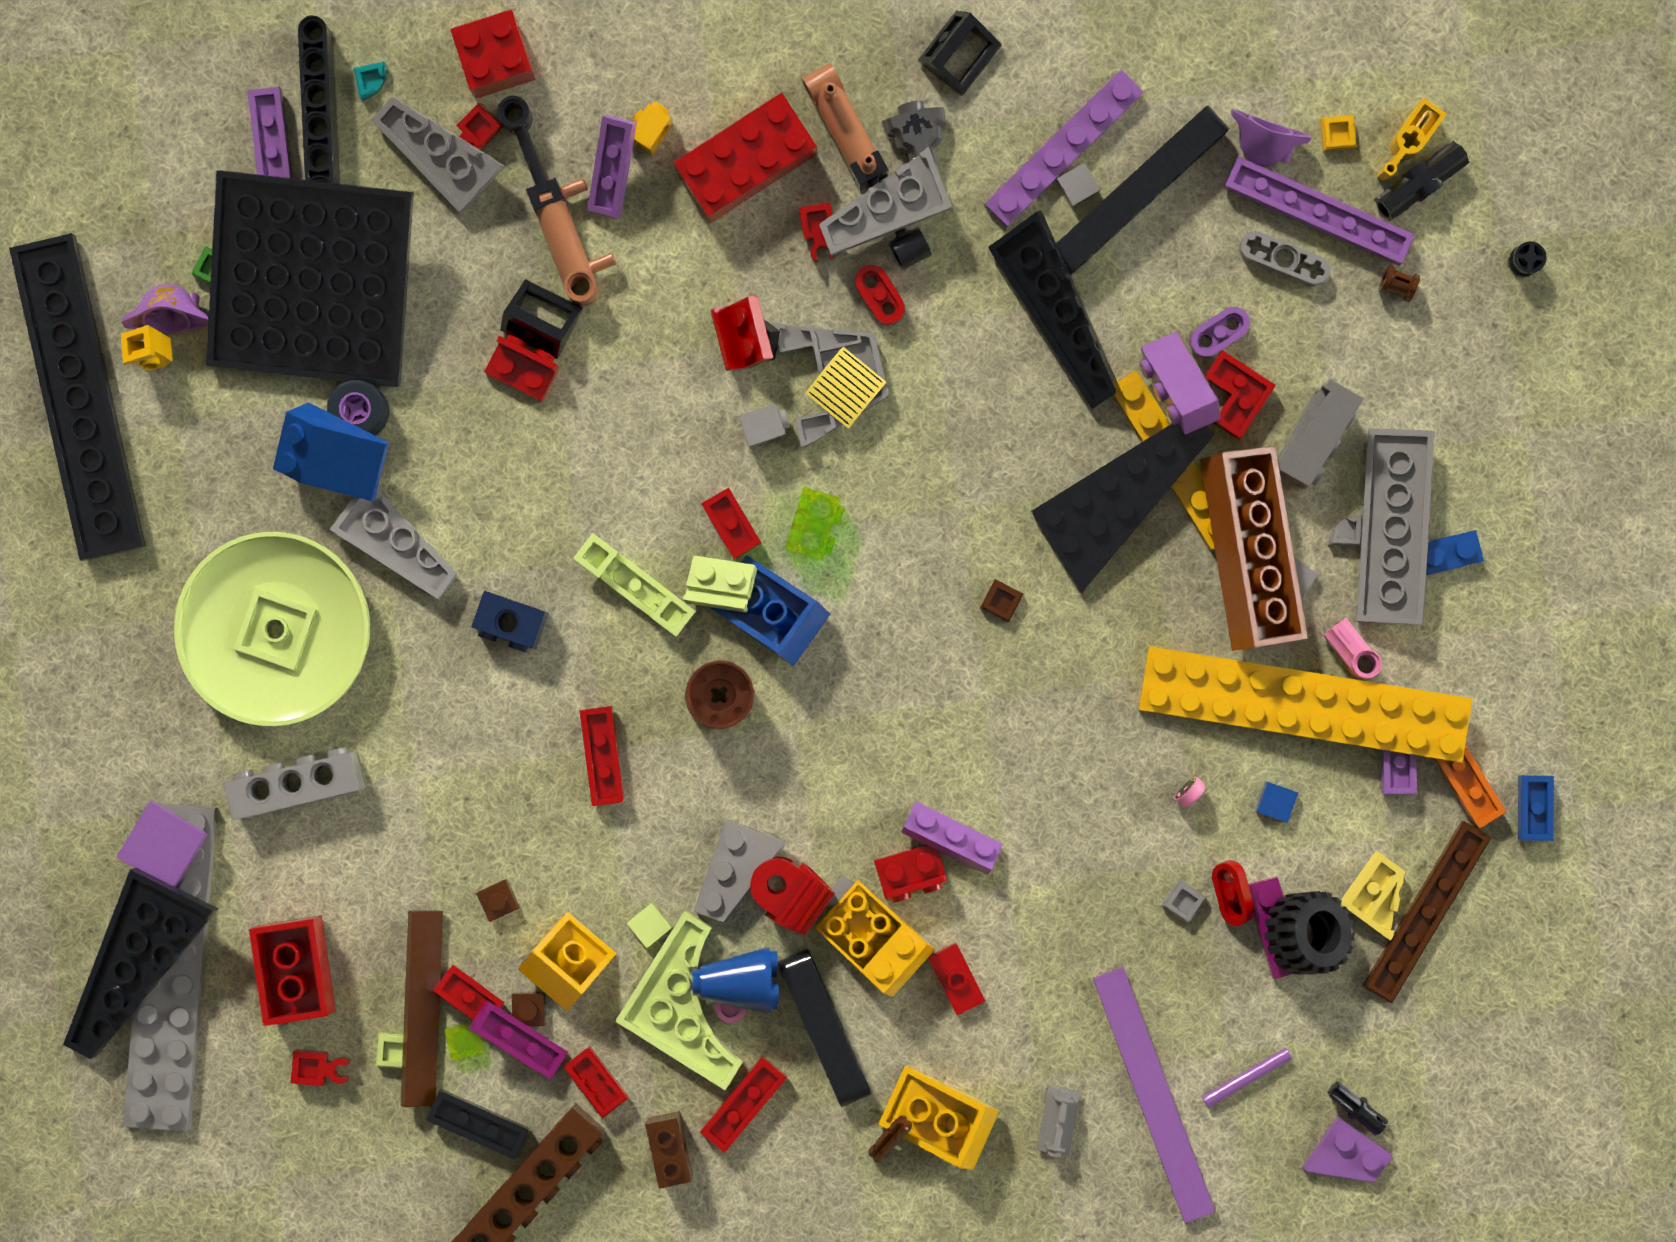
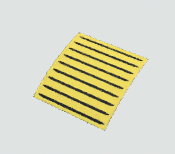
(845, 387)

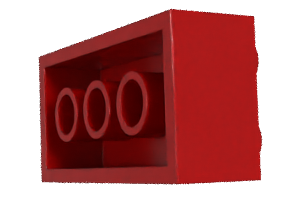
(745, 157)

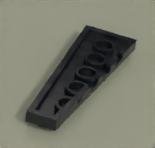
(1047, 290)

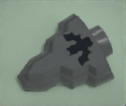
(916, 128)

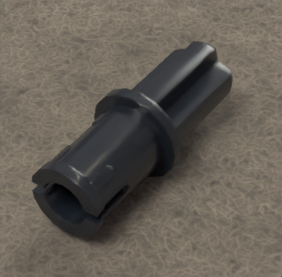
(1357, 1108)

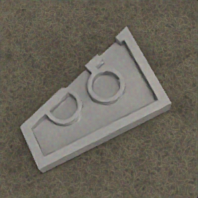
(731, 869)

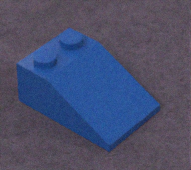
(330, 453)
(778, 615)

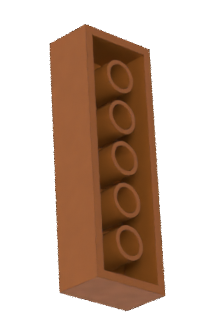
(1253, 548)

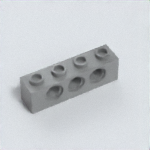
(243, 789)

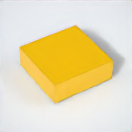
(1338, 133)

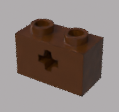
(669, 1150)

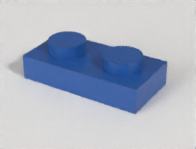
(1453, 552)
(1536, 807)

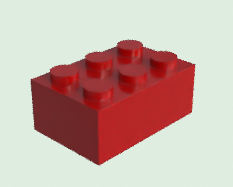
(292, 970)

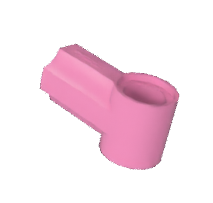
(1350, 647)

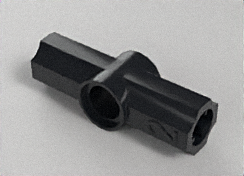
(1422, 180)

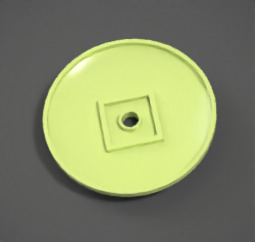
(226, 620)

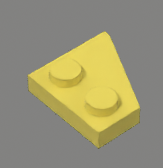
(1376, 894)

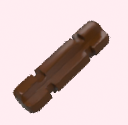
(890, 1138)

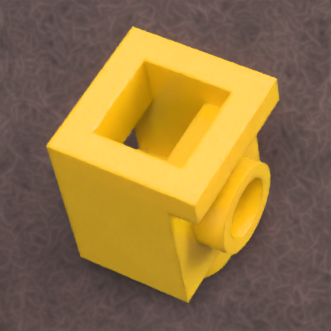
(651, 127)
(150, 354)

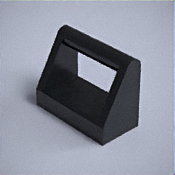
(949, 40)
(535, 330)

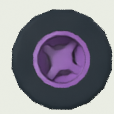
(348, 401)

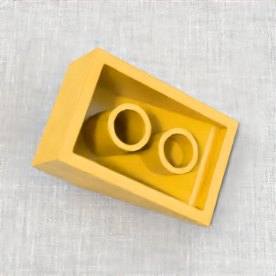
(941, 1118)

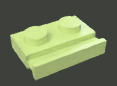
(720, 584)

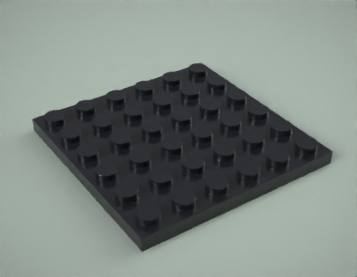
(309, 278)

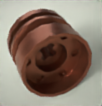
(738, 694)

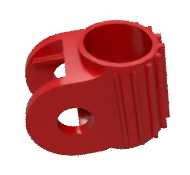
(799, 902)

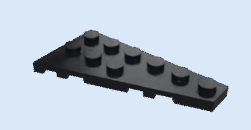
(1106, 507)
(142, 942)

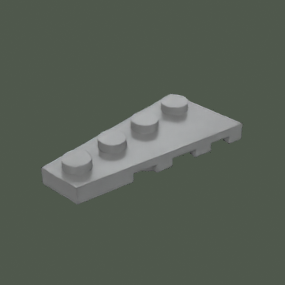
(441, 156)
(895, 203)

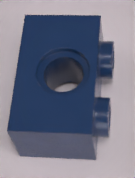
(490, 615)

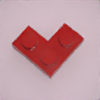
(1245, 389)

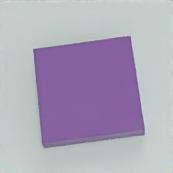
(162, 844)

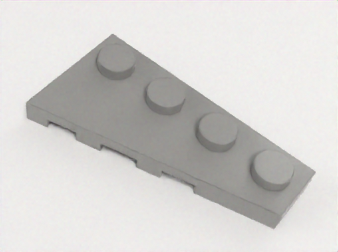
(394, 543)

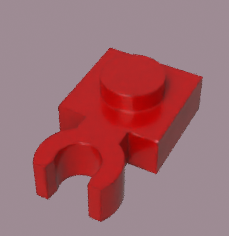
(479, 126)
(810, 218)
(313, 1067)

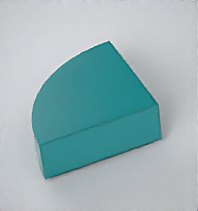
(370, 79)

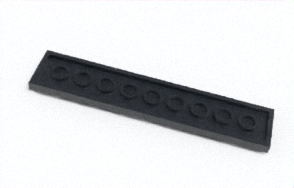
(77, 397)

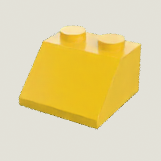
(566, 961)

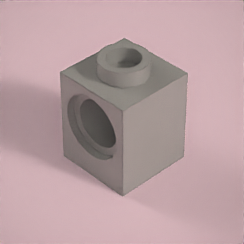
(764, 425)

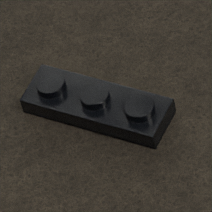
(477, 1124)

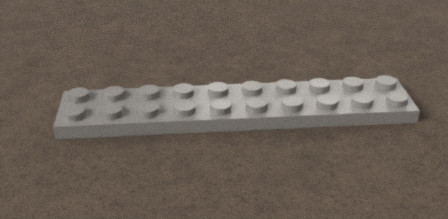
(169, 1017)

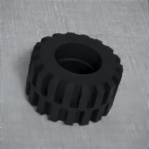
(1330, 933)

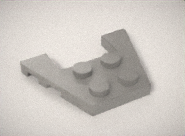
(826, 345)

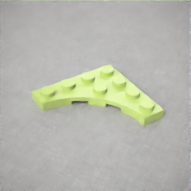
(669, 1014)

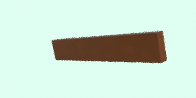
(1427, 911)
(421, 1008)

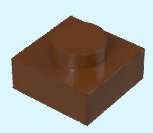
(498, 900)
(529, 1008)

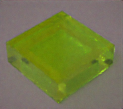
(463, 1042)

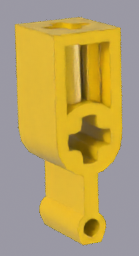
(1417, 135)

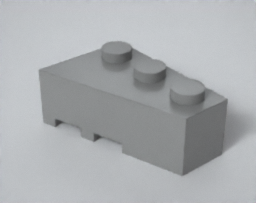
(1318, 433)

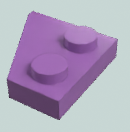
(1347, 1154)

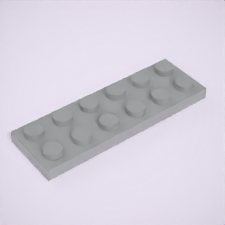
(1395, 526)

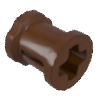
(1399, 283)

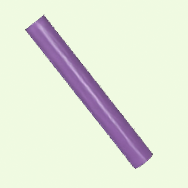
(1247, 1077)

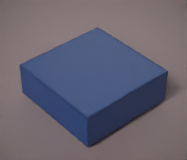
(1276, 802)

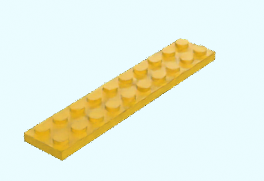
(1305, 704)

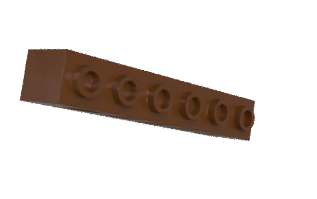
(575, 1125)

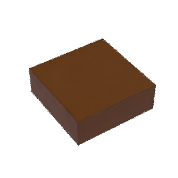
(1001, 600)

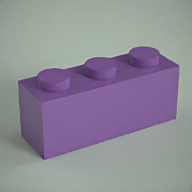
(1179, 383)

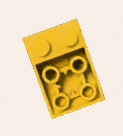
(875, 939)

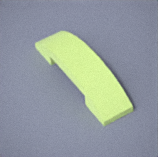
(634, 584)

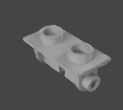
(1058, 1121)

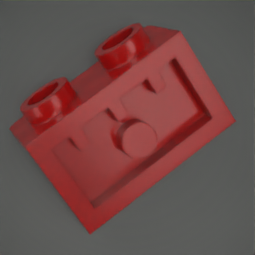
(742, 334)
(522, 368)
(910, 872)

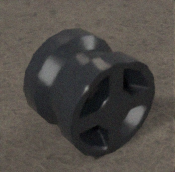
(1532, 254)

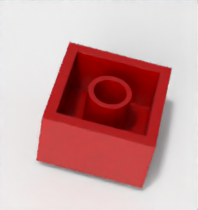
(492, 54)

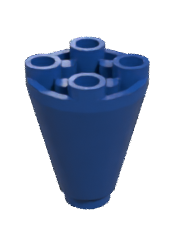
(740, 981)

